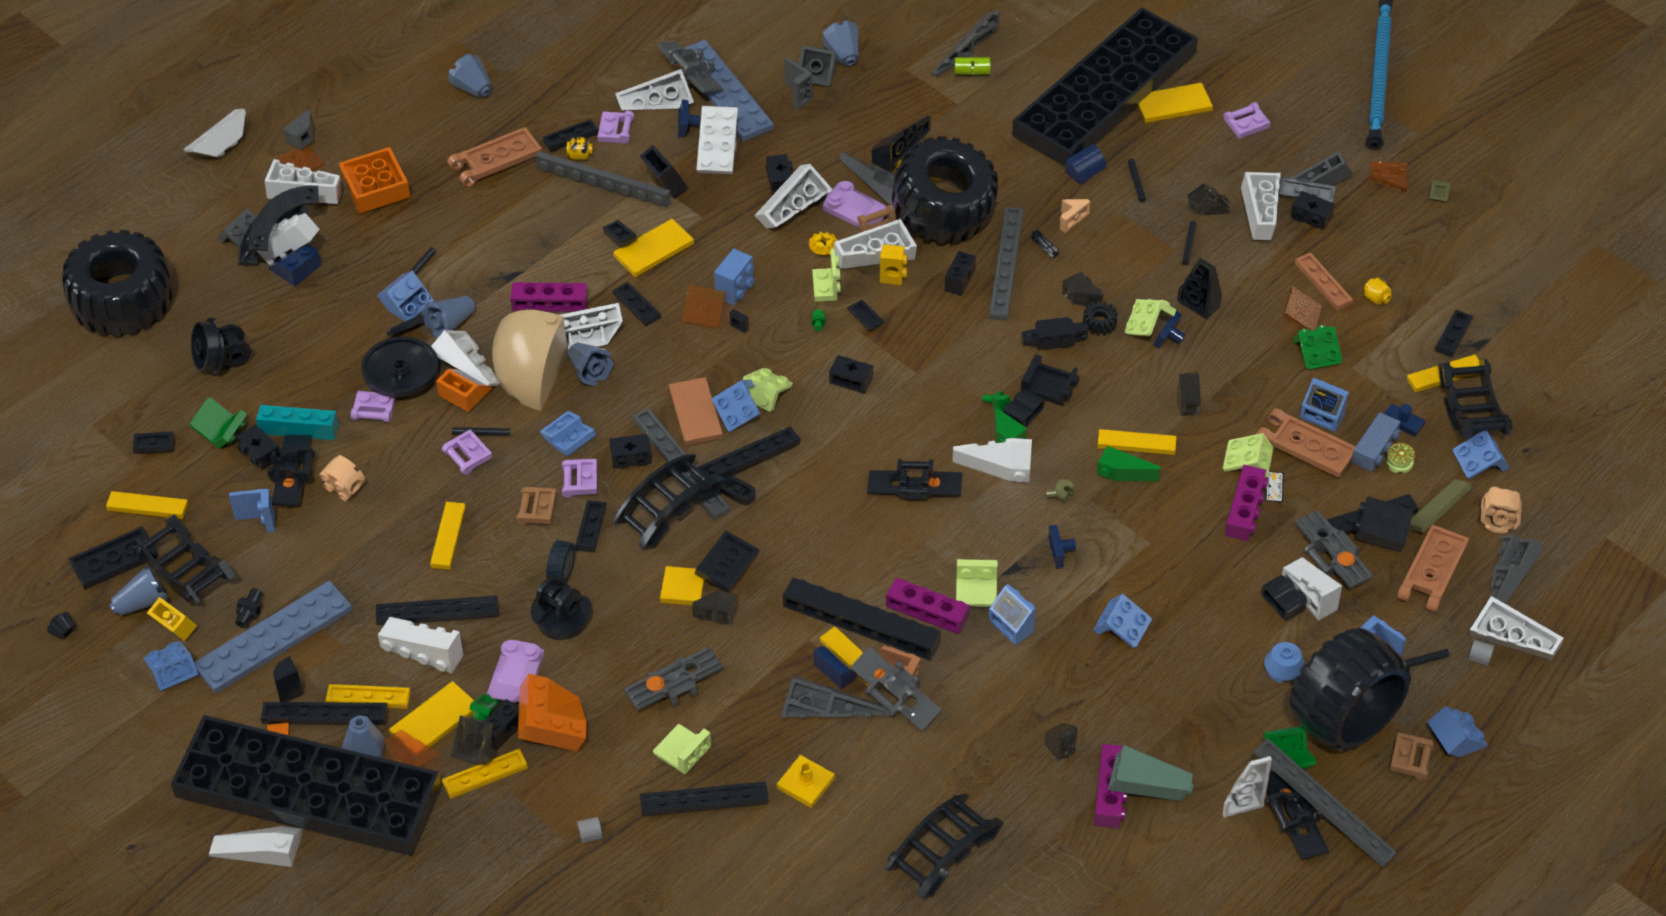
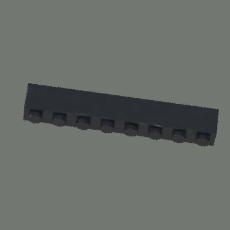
(861, 618)

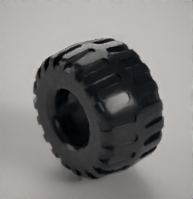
(941, 213)
(122, 305)
(1350, 689)

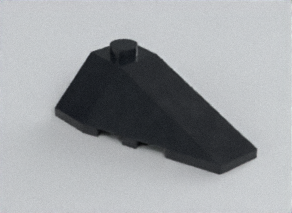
(894, 147)
(1201, 290)

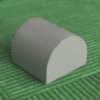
(1481, 652)
(589, 829)

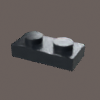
(620, 233)
(153, 442)

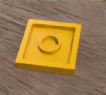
(681, 586)

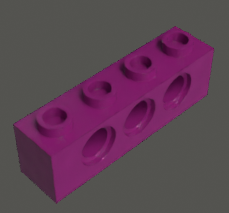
(549, 296)
(1245, 503)
(927, 605)
(1108, 814)

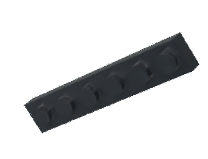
(750, 454)
(1346, 521)
(438, 609)
(321, 712)
(704, 798)

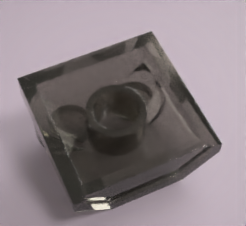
(473, 741)

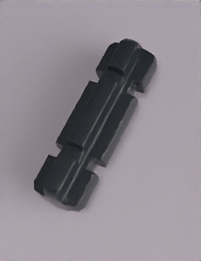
(1045, 244)

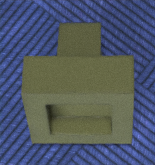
(1439, 190)

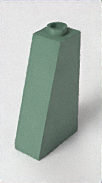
(1148, 776)

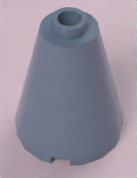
(447, 314)
(138, 593)

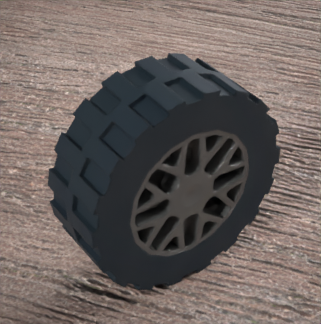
(561, 560)

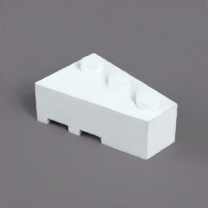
(289, 235)

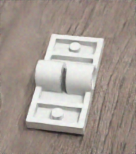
(717, 140)

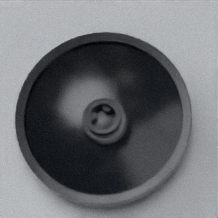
(399, 367)

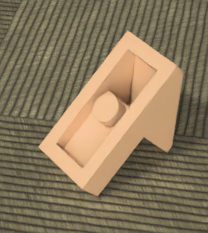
(1073, 212)

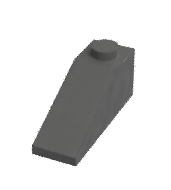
(1327, 171)

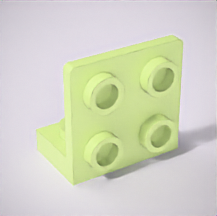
(825, 281)
(1249, 451)
(976, 582)
(683, 748)

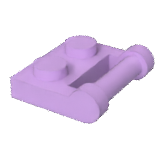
(610, 124)
(1249, 124)
(373, 406)
(471, 447)
(585, 477)

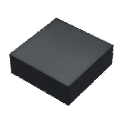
(739, 321)

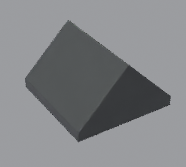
(820, 63)

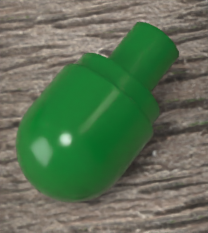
(818, 319)

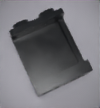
(1050, 382)

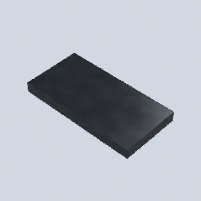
(109, 559)

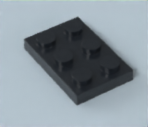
(727, 561)

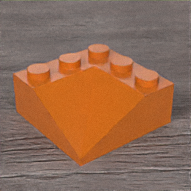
(375, 180)
(550, 714)

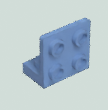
(736, 405)
(1479, 454)
(254, 505)
(1123, 619)
(1386, 633)
(171, 665)

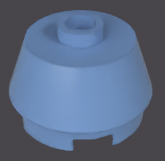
(1284, 662)

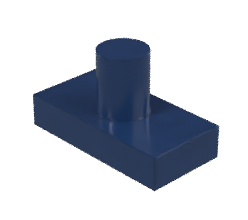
(685, 118)
(1170, 331)
(1408, 422)
(1059, 546)

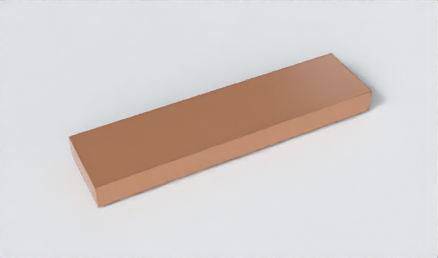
(1324, 281)

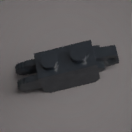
(1055, 333)

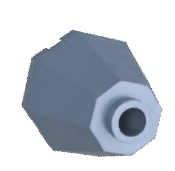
(842, 40)
(470, 76)
(590, 362)
(364, 737)

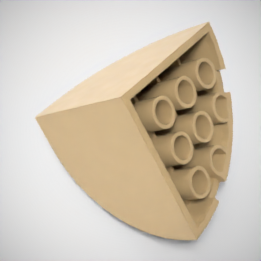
(529, 355)

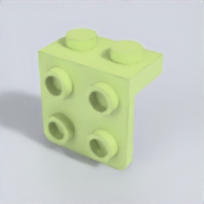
(1145, 316)
(767, 387)

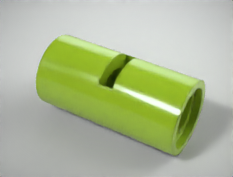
(972, 66)

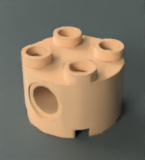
(342, 477)
(1501, 510)

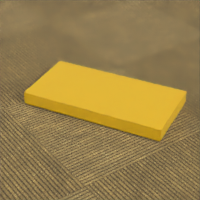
(1175, 103)
(653, 247)
(436, 715)

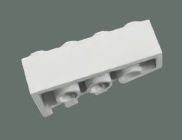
(1514, 630)

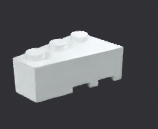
(1319, 589)

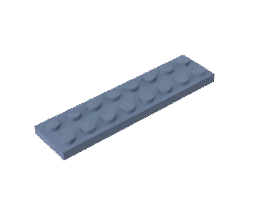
(751, 118)
(272, 637)

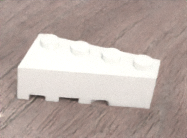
(285, 177)
(793, 196)
(1261, 201)
(866, 247)
(422, 644)

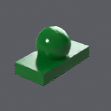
(484, 706)

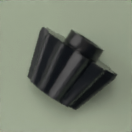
(61, 625)

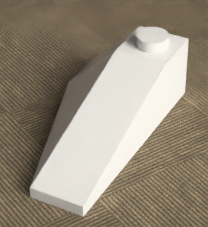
(659, 93)
(461, 352)
(1004, 460)
(1249, 788)
(265, 846)

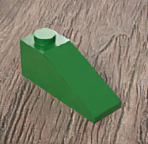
(1126, 467)

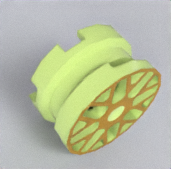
(1400, 458)

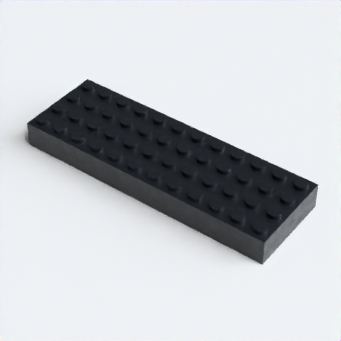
(1104, 86)
(307, 784)

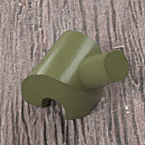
(1063, 488)

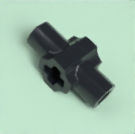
(248, 608)

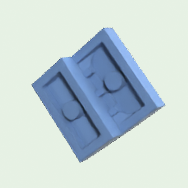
(567, 433)

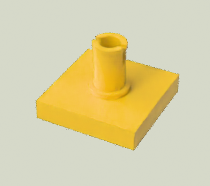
(805, 781)

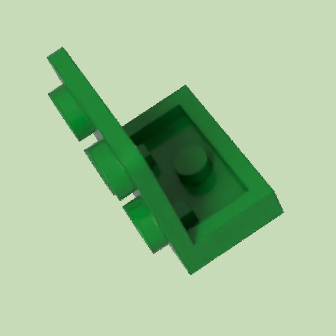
(1319, 347)
(217, 423)
(1293, 744)

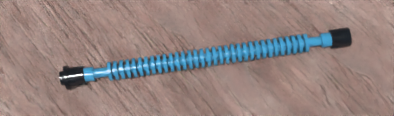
(1376, 118)

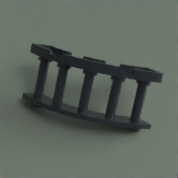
(281, 207)
(1455, 412)
(704, 489)
(214, 567)
(959, 849)

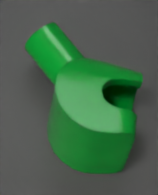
(998, 400)

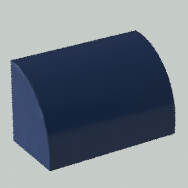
(1085, 164)
(833, 667)

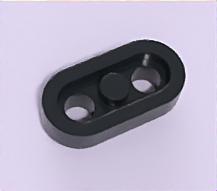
(740, 490)

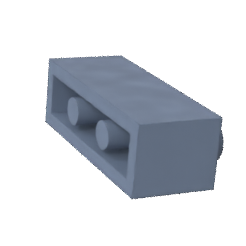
(1376, 442)

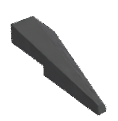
(980, 31)
(876, 177)
(1514, 562)
(814, 699)

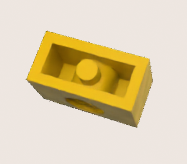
(892, 264)
(172, 619)

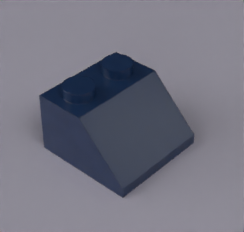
(297, 264)

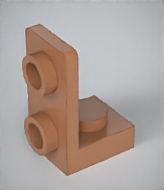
(910, 661)

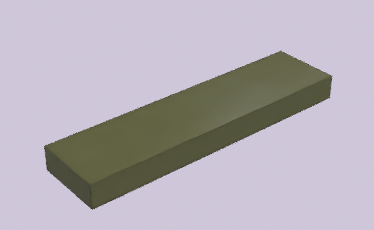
(1439, 505)

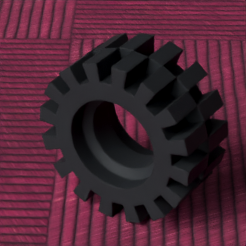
(1101, 310)

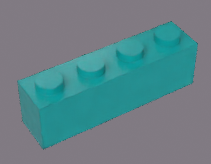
(297, 421)

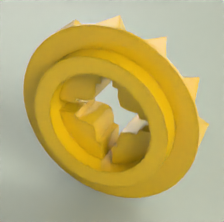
(818, 247)

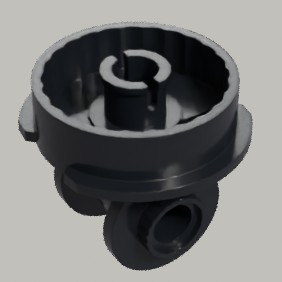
(218, 346)
(560, 610)

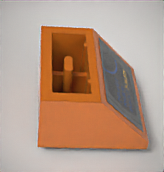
(461, 389)

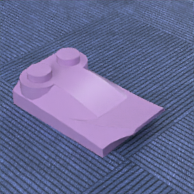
(849, 204)
(513, 666)

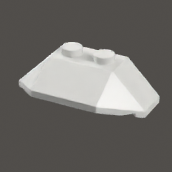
(220, 136)
(592, 325)

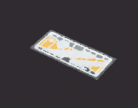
(1275, 487)

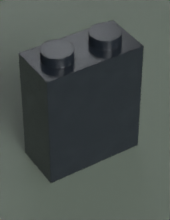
(663, 171)
(1383, 523)

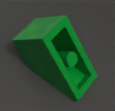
(1007, 427)

